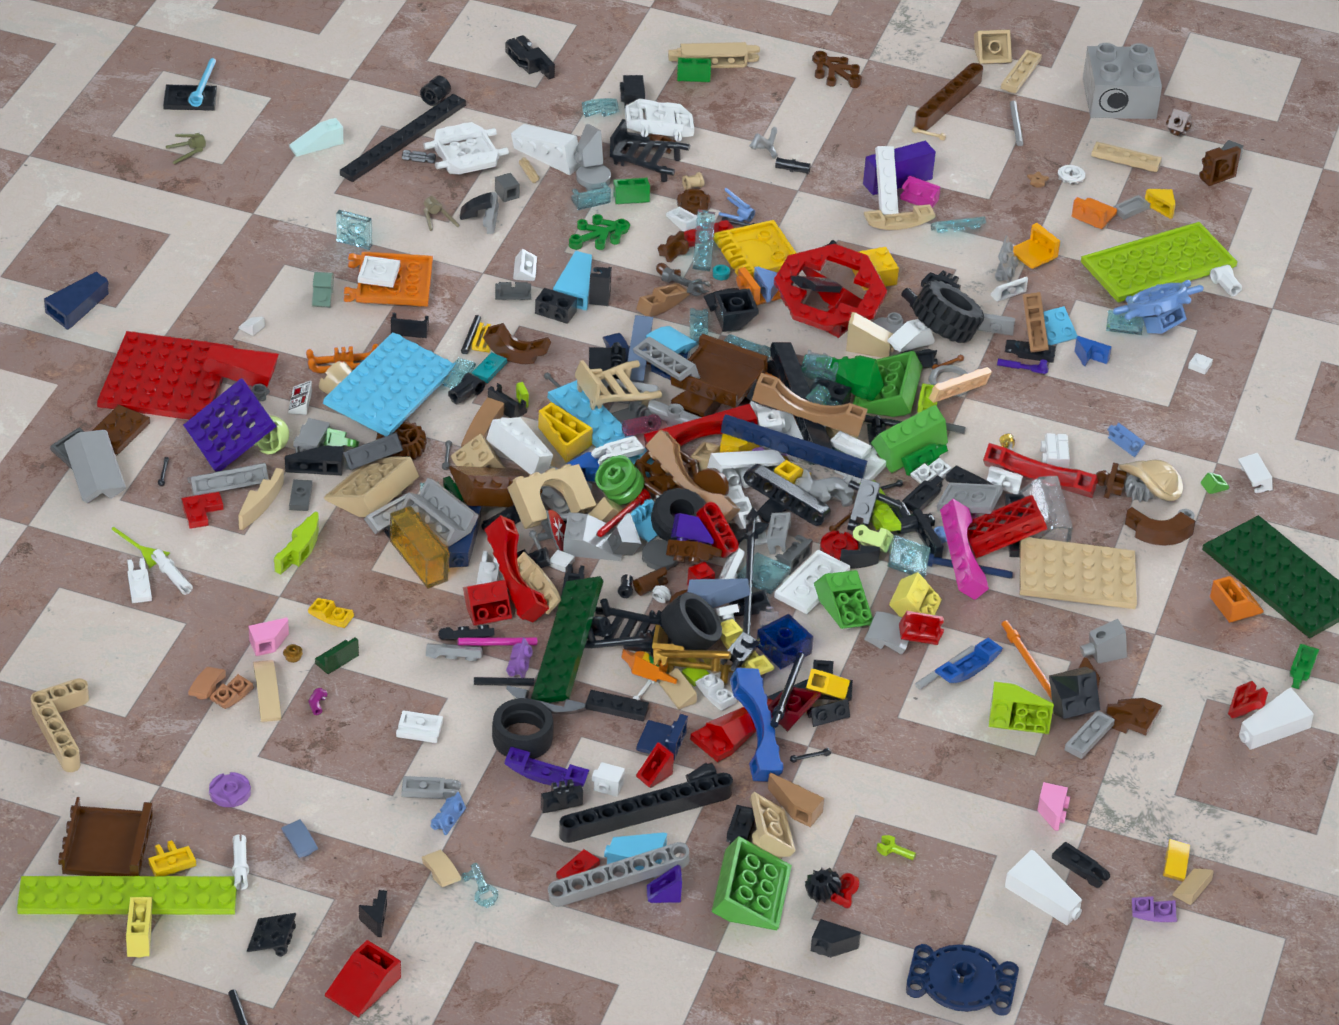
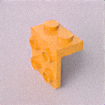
(1039, 248)

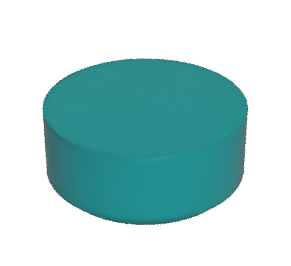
(721, 272)

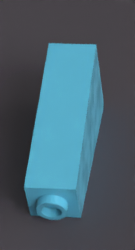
(576, 279)

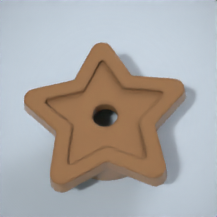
(1037, 179)

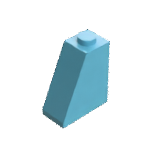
(629, 846)

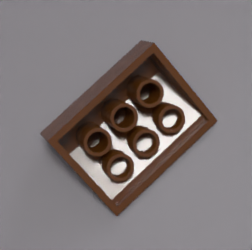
(486, 485)

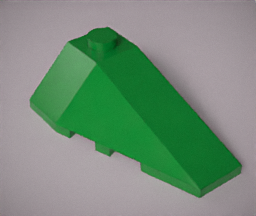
(860, 374)

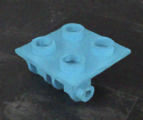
(1058, 326)
(642, 520)

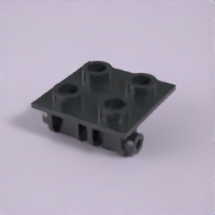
(607, 358)
(273, 933)

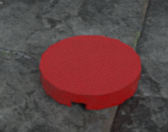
(834, 541)

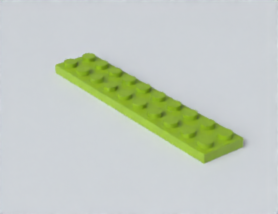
(112, 894)

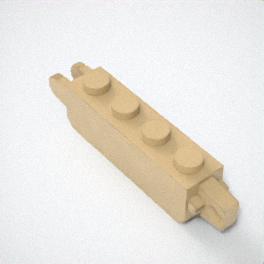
(721, 54)

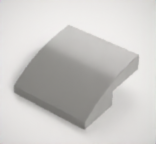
(885, 631)

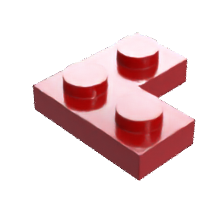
(197, 506)
(1247, 699)

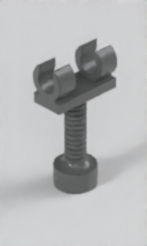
(693, 286)

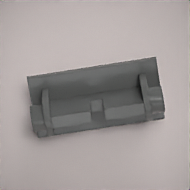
(505, 291)

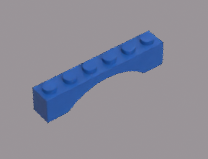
(749, 691)

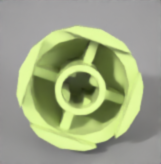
(275, 439)

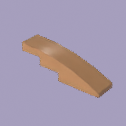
(1035, 322)

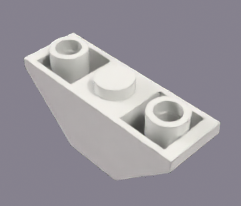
(911, 336)

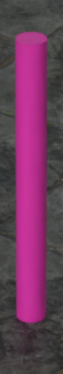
(494, 641)

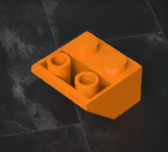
(1234, 599)

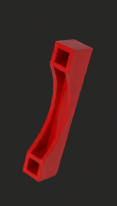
(705, 425)
(1070, 479)
(504, 540)

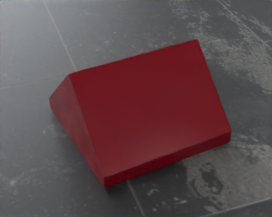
(797, 705)

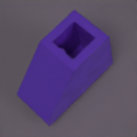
(690, 529)

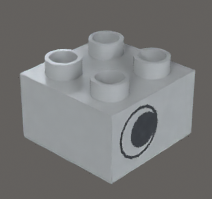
(1122, 81)

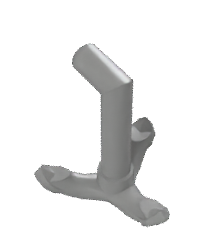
(763, 143)

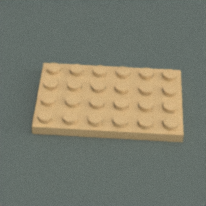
(1077, 573)

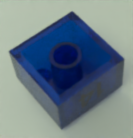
(784, 640)

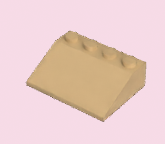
(373, 485)

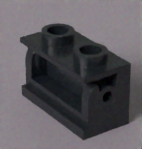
(632, 88)

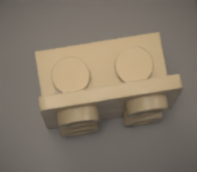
(477, 454)

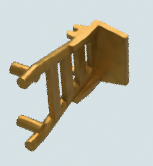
(679, 657)

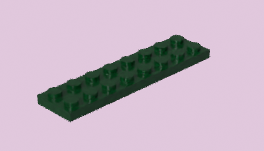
(567, 640)

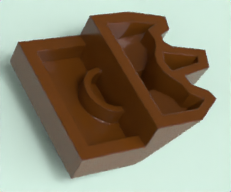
(1134, 714)

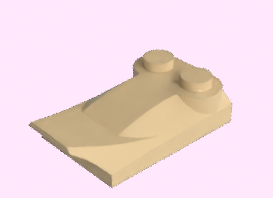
(772, 827)

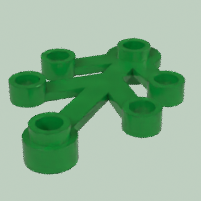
(620, 227)

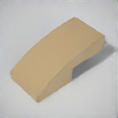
(441, 867)

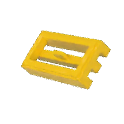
(477, 337)

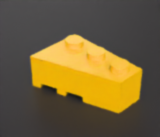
(564, 431)

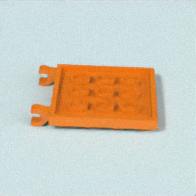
(410, 286)

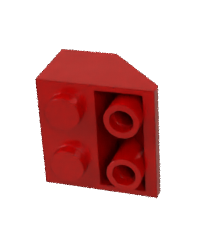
(487, 602)

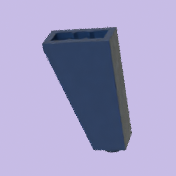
(76, 300)
(462, 550)

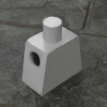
(1106, 643)

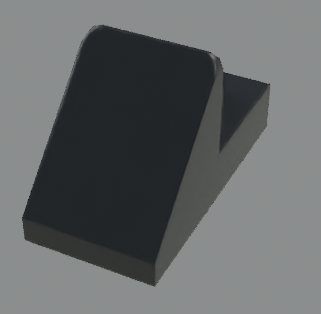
(374, 916)

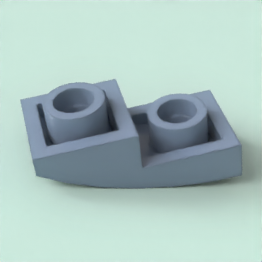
(299, 838)

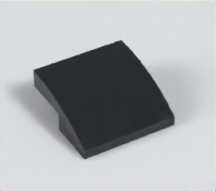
(817, 284)

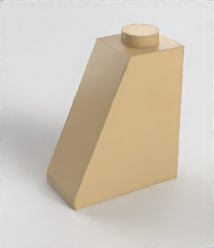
(867, 337)

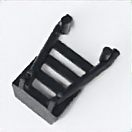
(622, 139)
(640, 642)

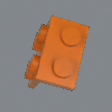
(1093, 212)
(746, 281)

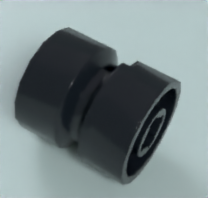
(435, 90)

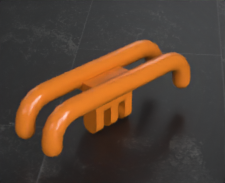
(345, 356)

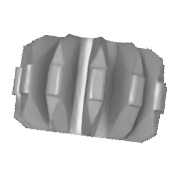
(1137, 489)

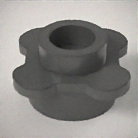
(260, 391)

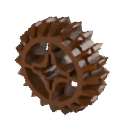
(412, 439)

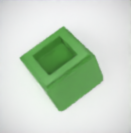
(1214, 483)

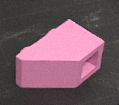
(268, 636)
(1052, 803)

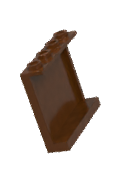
(724, 371)
(105, 841)

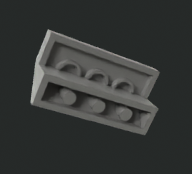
(94, 465)
(442, 512)

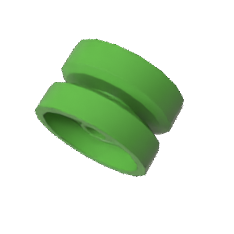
(619, 479)

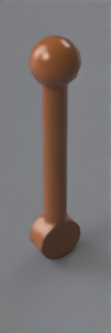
(959, 358)

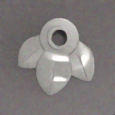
(891, 323)

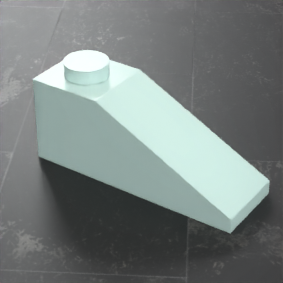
(322, 136)

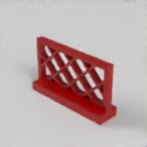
(1004, 534)

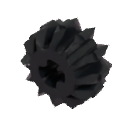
(822, 884)

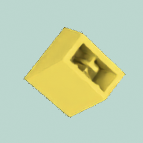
(914, 595)

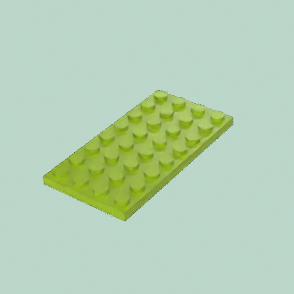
(1157, 259)

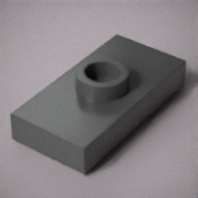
(300, 495)

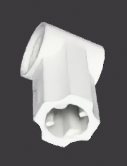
(1224, 276)

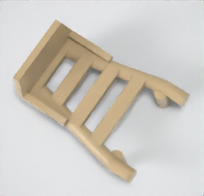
(590, 382)

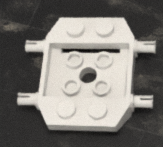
(661, 119)
(480, 150)

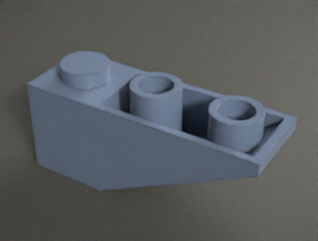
(719, 591)

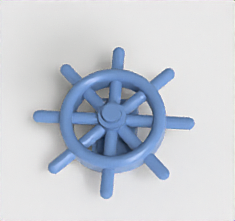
(1160, 305)

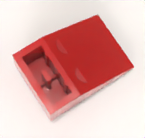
(364, 978)

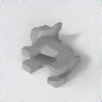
(825, 488)

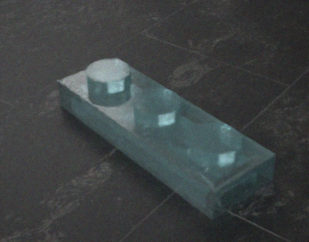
(958, 225)

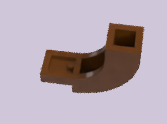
(515, 350)
(1160, 531)

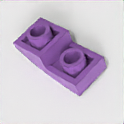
(1147, 909)

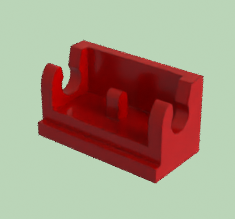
(921, 627)

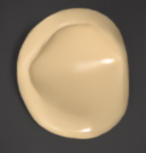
(1158, 477)

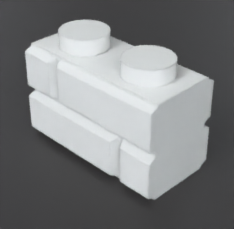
(1055, 450)

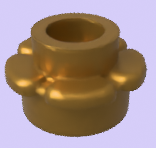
(293, 653)

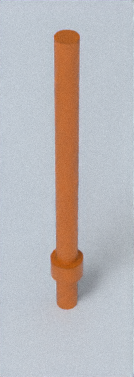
(1014, 637)

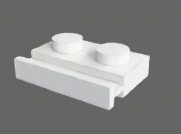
(419, 726)

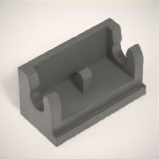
(796, 554)

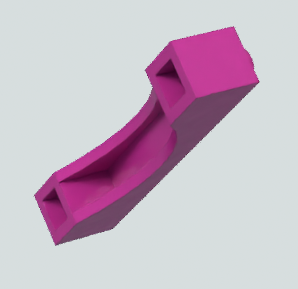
(968, 574)

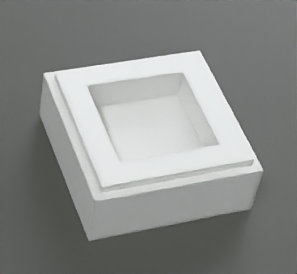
(561, 560)

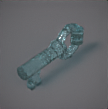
(482, 886)

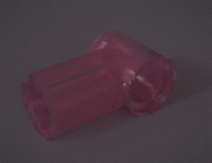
(640, 425)

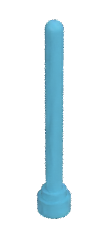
(196, 97)

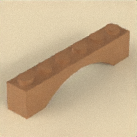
(773, 393)
(667, 451)

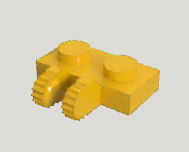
(172, 861)

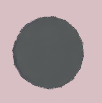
(655, 555)

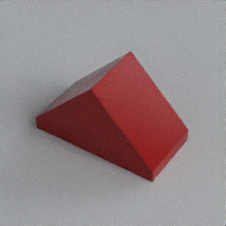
(657, 766)

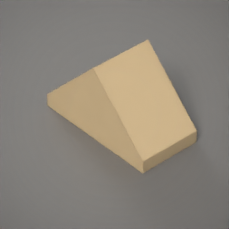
(605, 510)

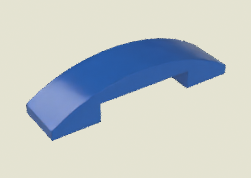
(971, 664)

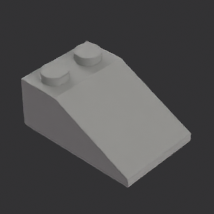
(582, 538)

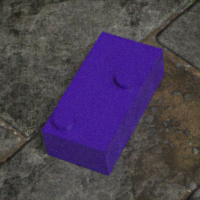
(910, 160)

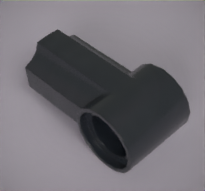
(469, 385)
(908, 521)

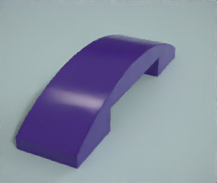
(543, 772)

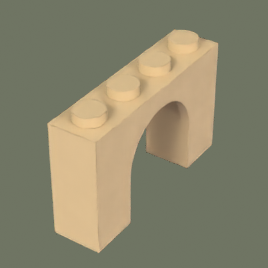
(567, 480)

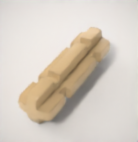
(529, 170)

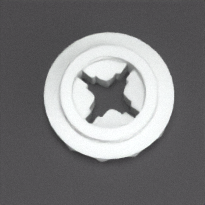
(1077, 172)

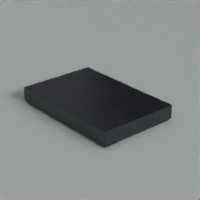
(177, 97)

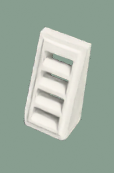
(682, 218)

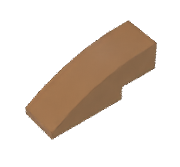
(661, 299)
(490, 410)

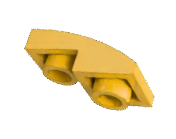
(327, 612)
(1176, 860)

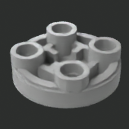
(593, 176)

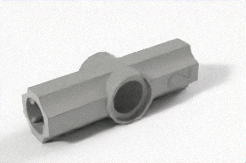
(672, 413)

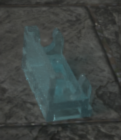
(591, 198)
(819, 366)

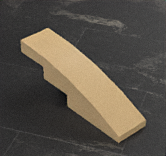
(259, 501)

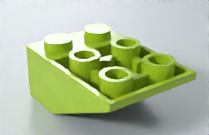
(1019, 709)

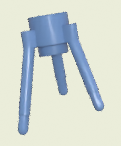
(744, 211)

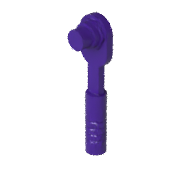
(1041, 368)

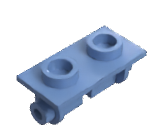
(1125, 439)
(449, 814)

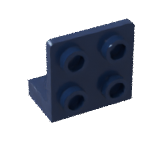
(667, 735)

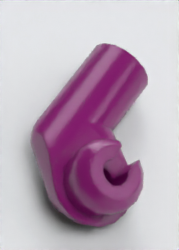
(317, 695)

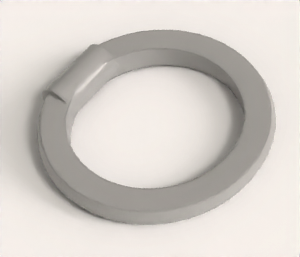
(945, 368)

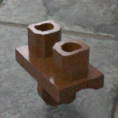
(674, 246)
(1114, 480)

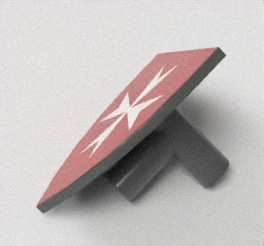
(554, 528)

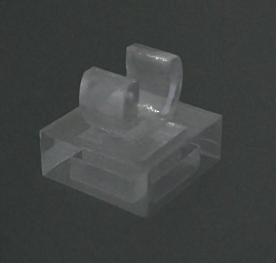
(767, 616)

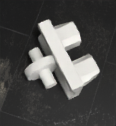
(1010, 481)

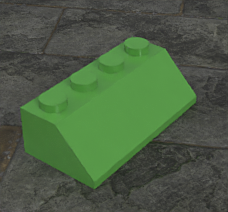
(910, 436)

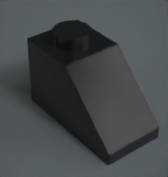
(833, 939)

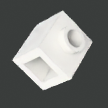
(771, 420)
(608, 779)

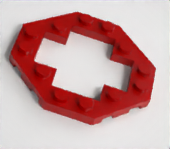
(816, 259)

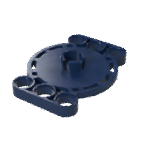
(980, 983)

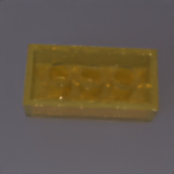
(419, 547)

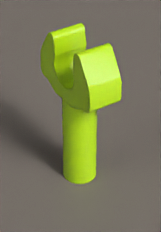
(890, 846)

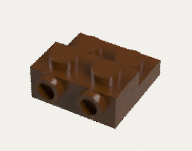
(1219, 165)
(691, 551)

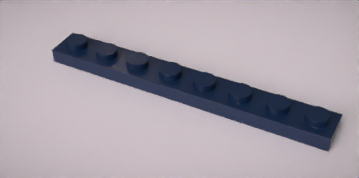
(794, 446)

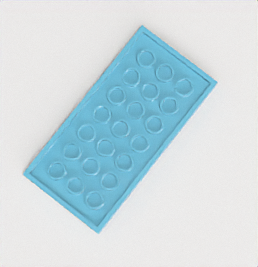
(389, 384)

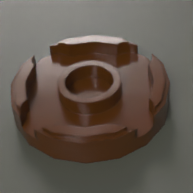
(693, 200)
(712, 481)

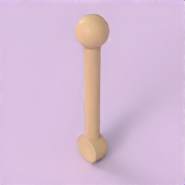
(942, 136)

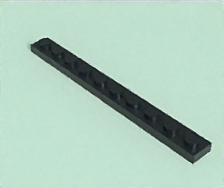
(402, 137)

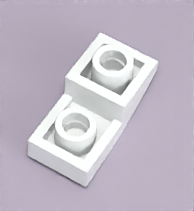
(929, 472)
(714, 691)

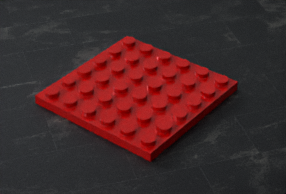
(160, 376)

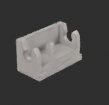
(778, 531)

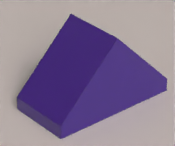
(666, 887)

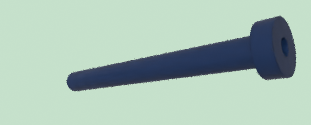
(987, 570)

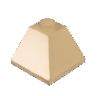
(993, 46)

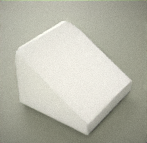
(253, 325)

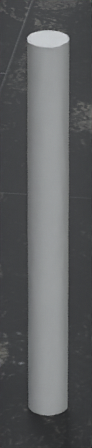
(1016, 123)
(932, 676)

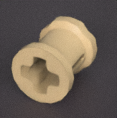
(693, 181)

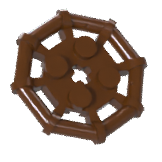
(659, 481)

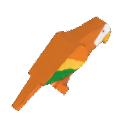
(643, 665)

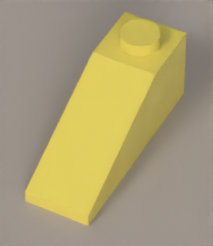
(139, 927)

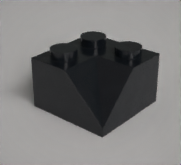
(734, 309)
(1074, 692)

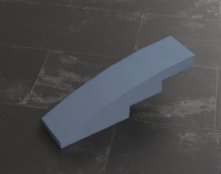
(641, 327)

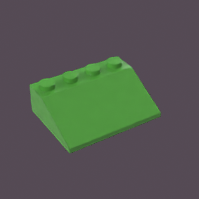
(900, 380)
(751, 886)

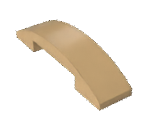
(898, 221)
(538, 580)
(267, 690)

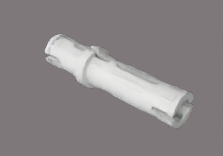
(167, 566)
(240, 868)

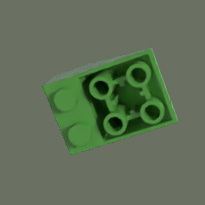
(844, 599)

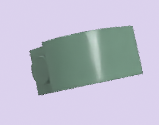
(322, 289)

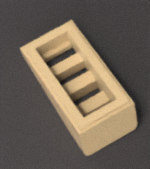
(703, 454)

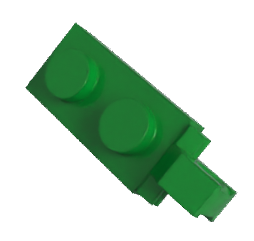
(926, 455)
(1303, 664)

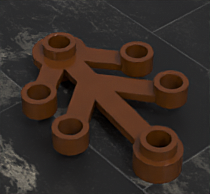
(821, 58)

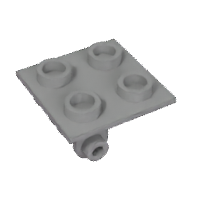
(1007, 263)

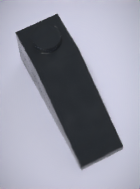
(319, 460)

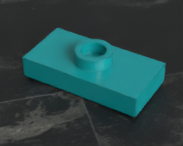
(490, 367)

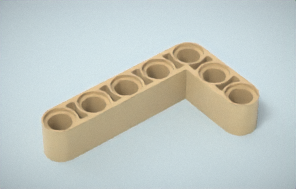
(46, 707)

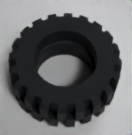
(948, 311)

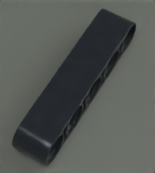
(778, 491)

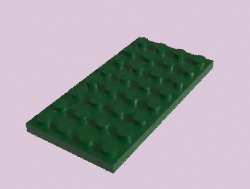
(1279, 574)

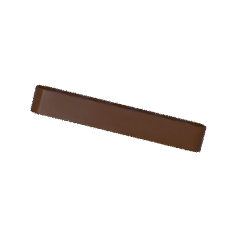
(948, 96)

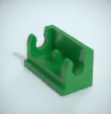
(694, 69)
(631, 190)

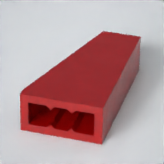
(236, 363)

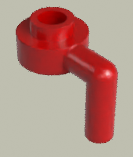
(849, 886)

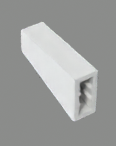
(1276, 720)
(1043, 888)

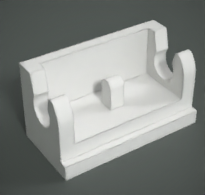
(1256, 472)

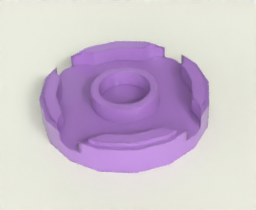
(229, 789)

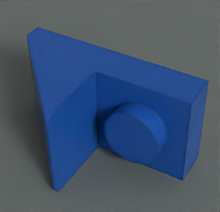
(1089, 349)

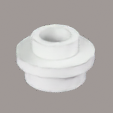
(661, 594)

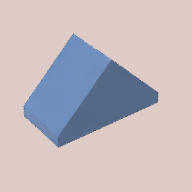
(765, 280)

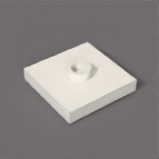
(379, 271)

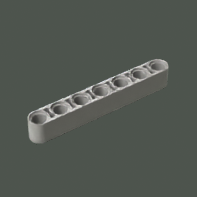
(612, 882)

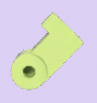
(872, 538)

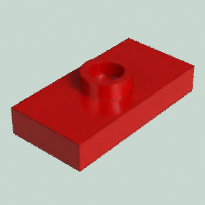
(580, 863)

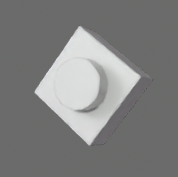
(1200, 363)

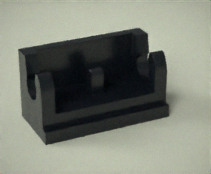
(600, 286)
(410, 327)
(511, 407)

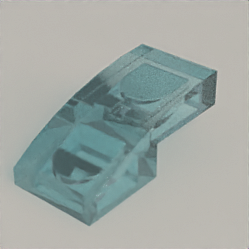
(604, 105)
(457, 371)

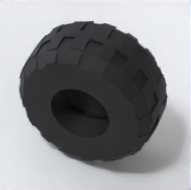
(671, 502)

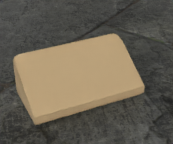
(682, 692)
(1193, 885)

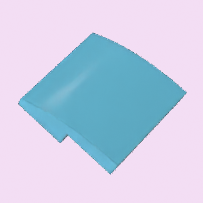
(672, 339)

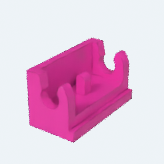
(920, 192)

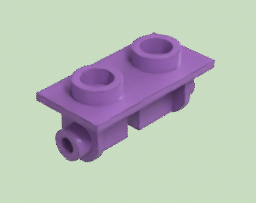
(520, 659)

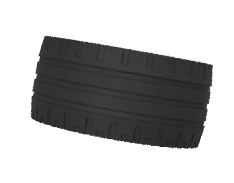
(691, 622)
(523, 711)

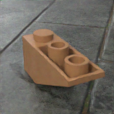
(798, 802)

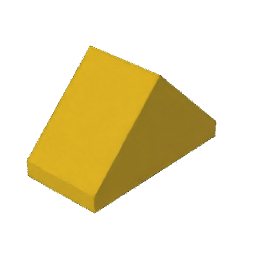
(1161, 201)

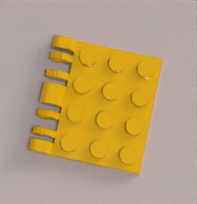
(754, 246)

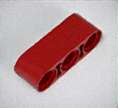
(717, 520)

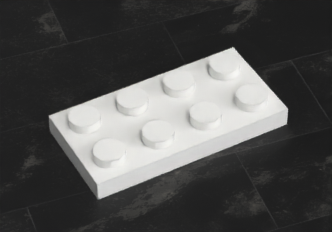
(799, 587)

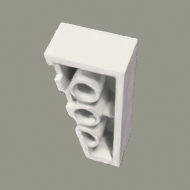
(547, 146)
(520, 444)
(735, 464)

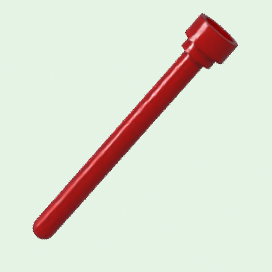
(638, 501)

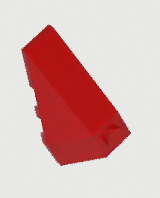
(834, 298)

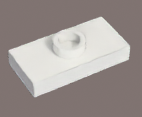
(850, 445)

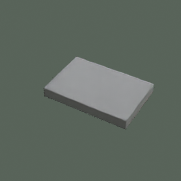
(977, 497)

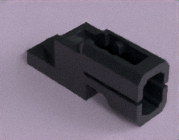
(529, 58)

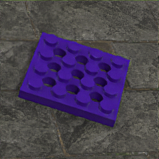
(240, 425)

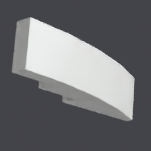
(737, 496)

